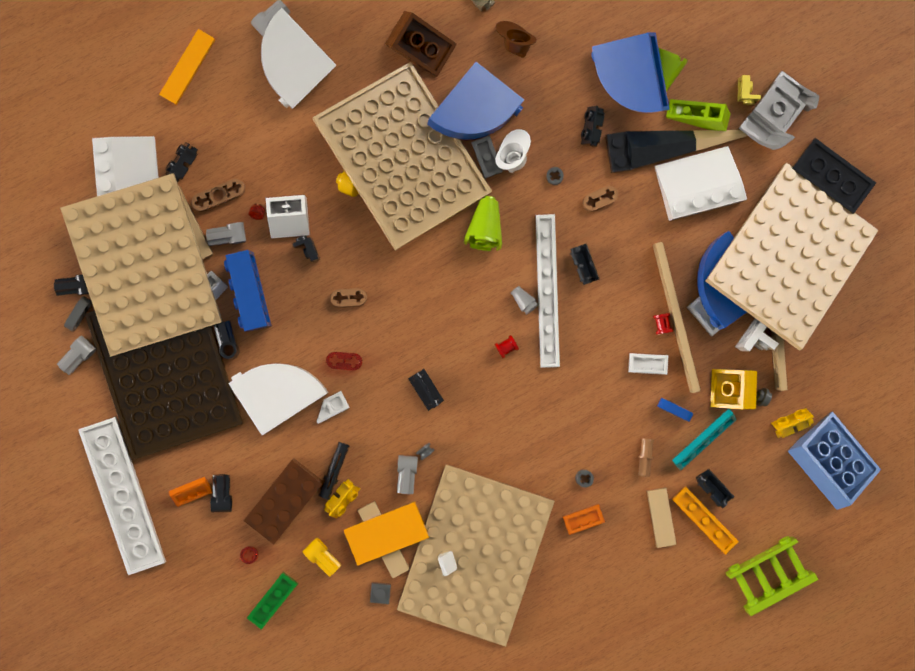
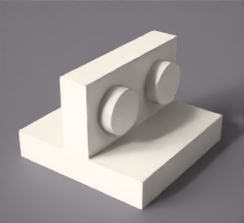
(755, 337)

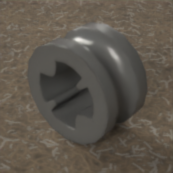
(554, 170)
(425, 451)
(584, 484)

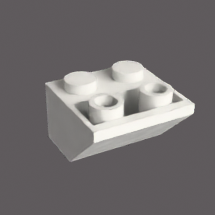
(287, 216)

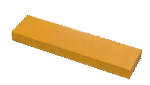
(187, 67)
(705, 520)

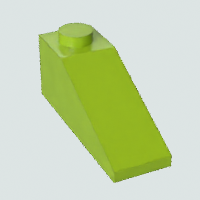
(700, 114)

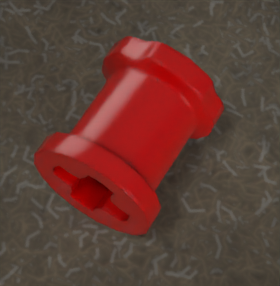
(662, 323)
(506, 346)

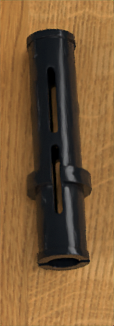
(326, 492)

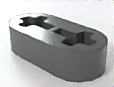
(78, 313)

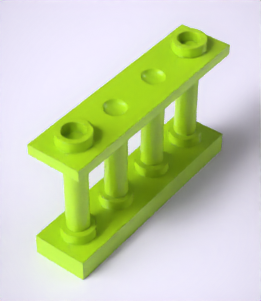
(771, 595)

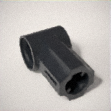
(70, 286)
(225, 338)
(221, 499)

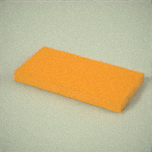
(386, 533)

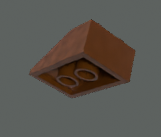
(420, 43)

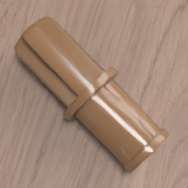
(645, 457)

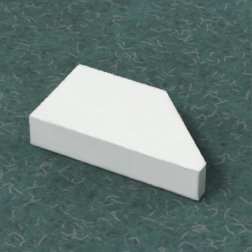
(332, 406)

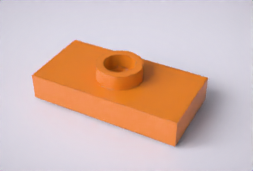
(191, 491)
(583, 519)

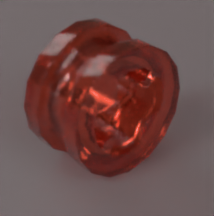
(244, 551)

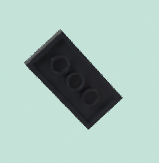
(834, 175)

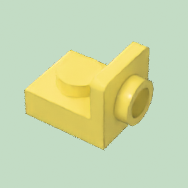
(744, 89)

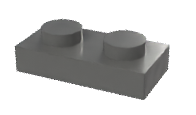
(486, 157)

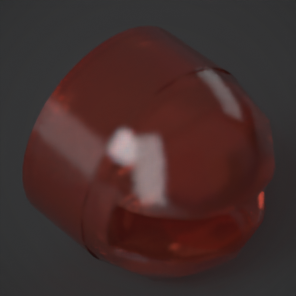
(257, 212)

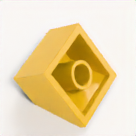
(733, 389)

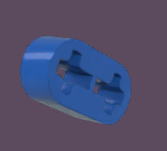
(675, 409)

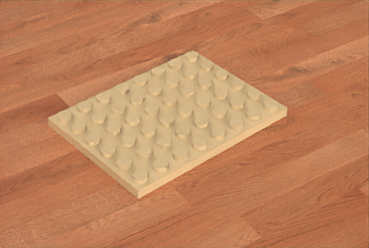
(396, 160)
(792, 257)
(141, 264)
(494, 545)

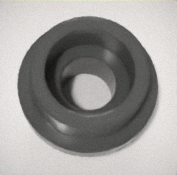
(763, 397)

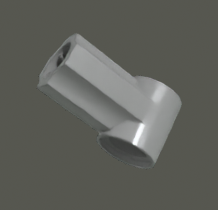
(262, 19)
(231, 233)
(80, 351)
(407, 469)

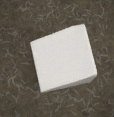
(217, 284)
(447, 563)

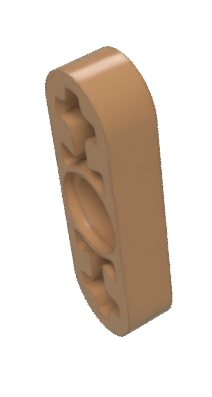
(207, 205)

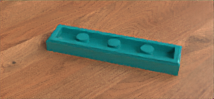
(704, 439)

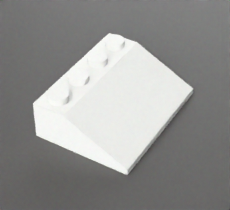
(123, 162)
(700, 183)

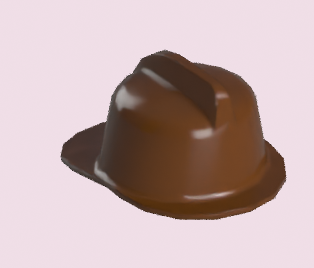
(515, 38)

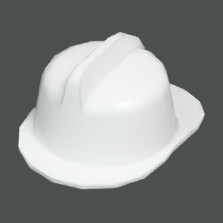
(513, 151)

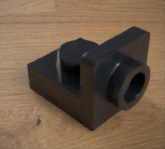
(310, 250)

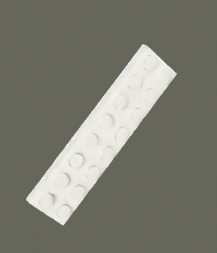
(122, 495)

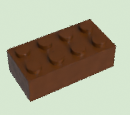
(283, 501)

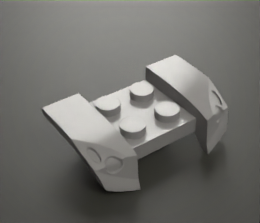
(777, 112)

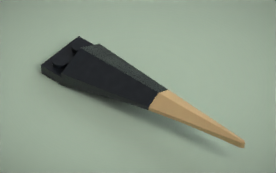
(641, 148)

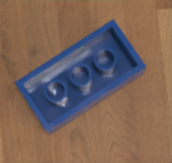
(248, 290)

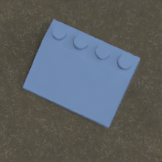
(835, 461)

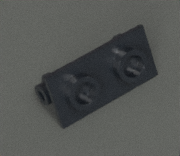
(593, 117)
(184, 154)
(586, 267)
(426, 389)
(715, 487)

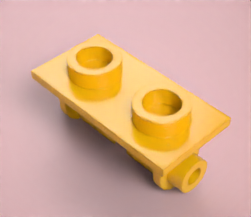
(784, 425)
(337, 506)

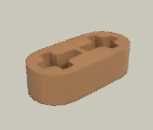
(597, 194)
(348, 302)

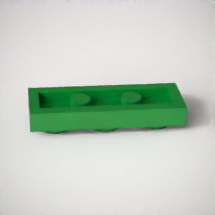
(272, 600)

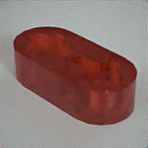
(344, 355)

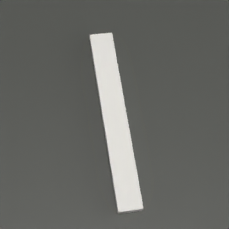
(547, 291)

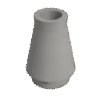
(524, 300)

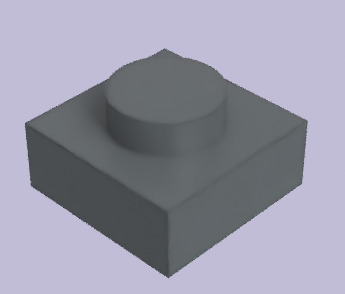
(380, 593)

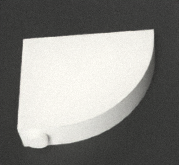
(292, 59)
(275, 393)

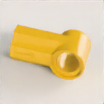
(319, 554)

